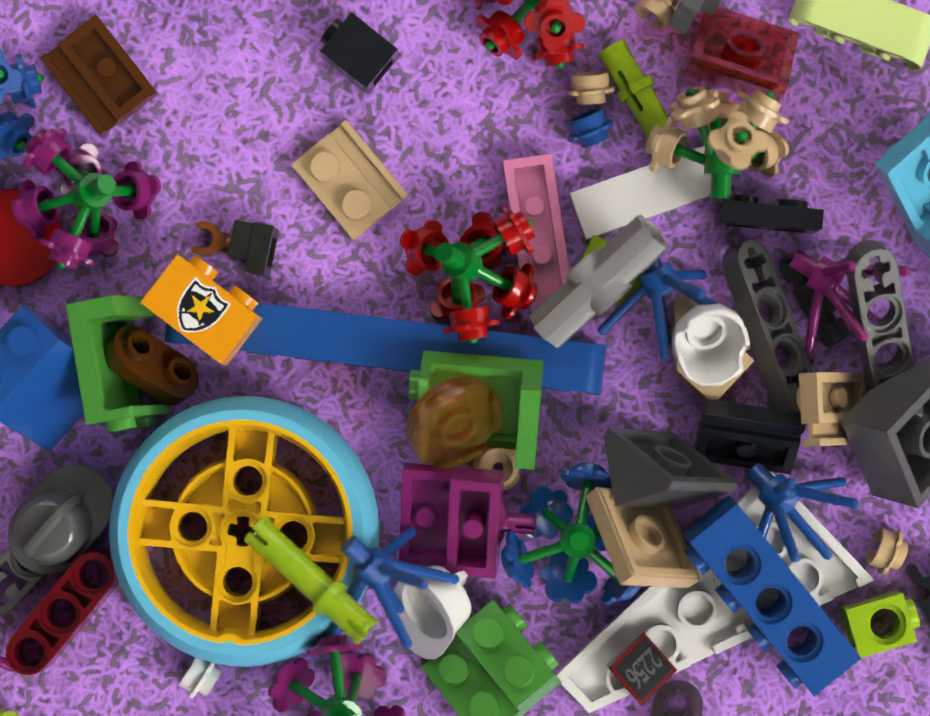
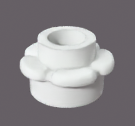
(199, 677)

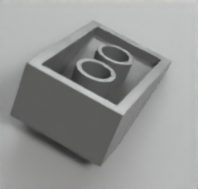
(893, 436)

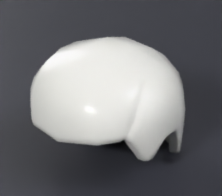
(710, 344)

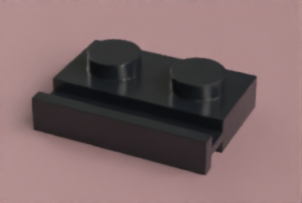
(786, 216)
(749, 436)

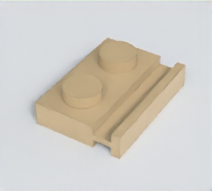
(349, 180)
(824, 401)

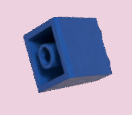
(38, 378)

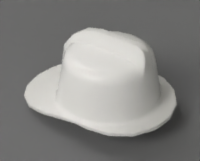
(433, 613)

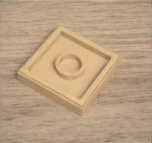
(642, 543)

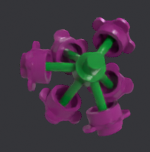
(88, 189)

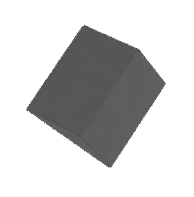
(660, 470)

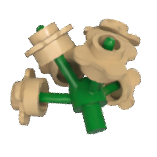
(731, 133)

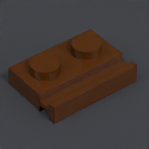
(99, 75)

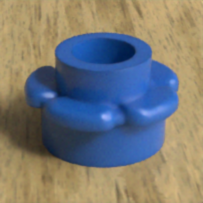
(589, 127)

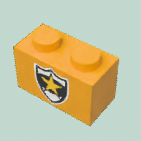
(202, 309)

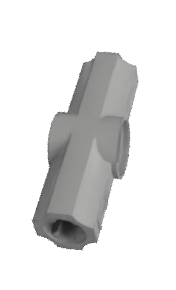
(598, 281)

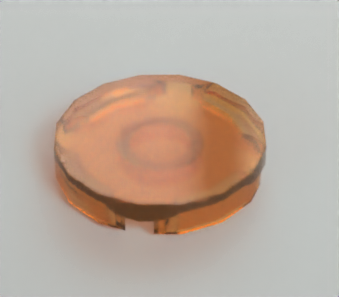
(454, 422)

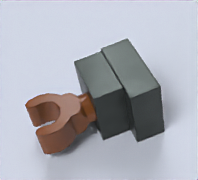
(249, 243)

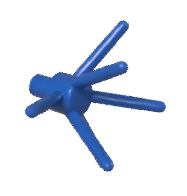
(656, 283)
(780, 497)
(376, 569)

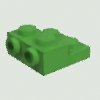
(493, 666)

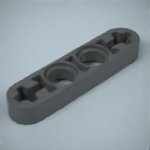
(893, 325)
(763, 335)

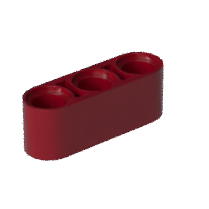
(42, 622)

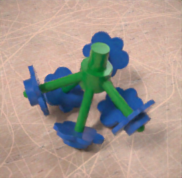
(568, 570)

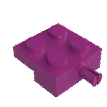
(457, 518)

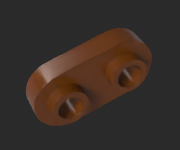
(152, 368)

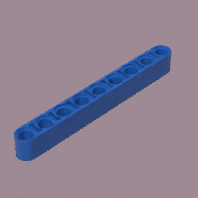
(400, 345)

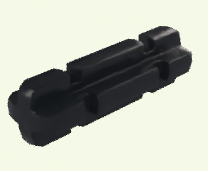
(830, 329)

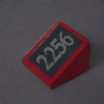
(641, 668)

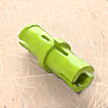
(634, 86)

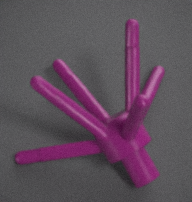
(826, 280)

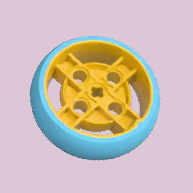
(140, 522)

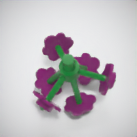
(350, 675)

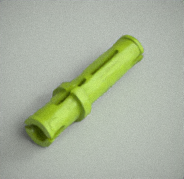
(325, 593)

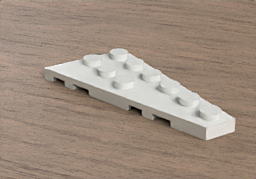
(695, 620)

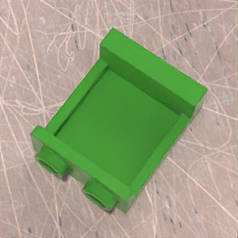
(512, 379)
(105, 394)

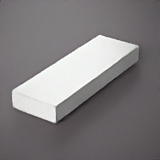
(639, 192)

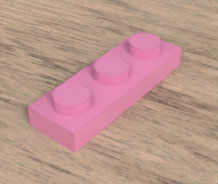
(534, 192)

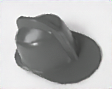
(60, 519)

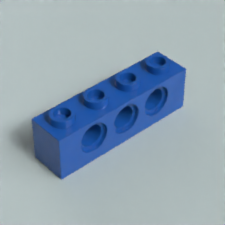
(825, 650)

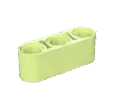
(878, 26)

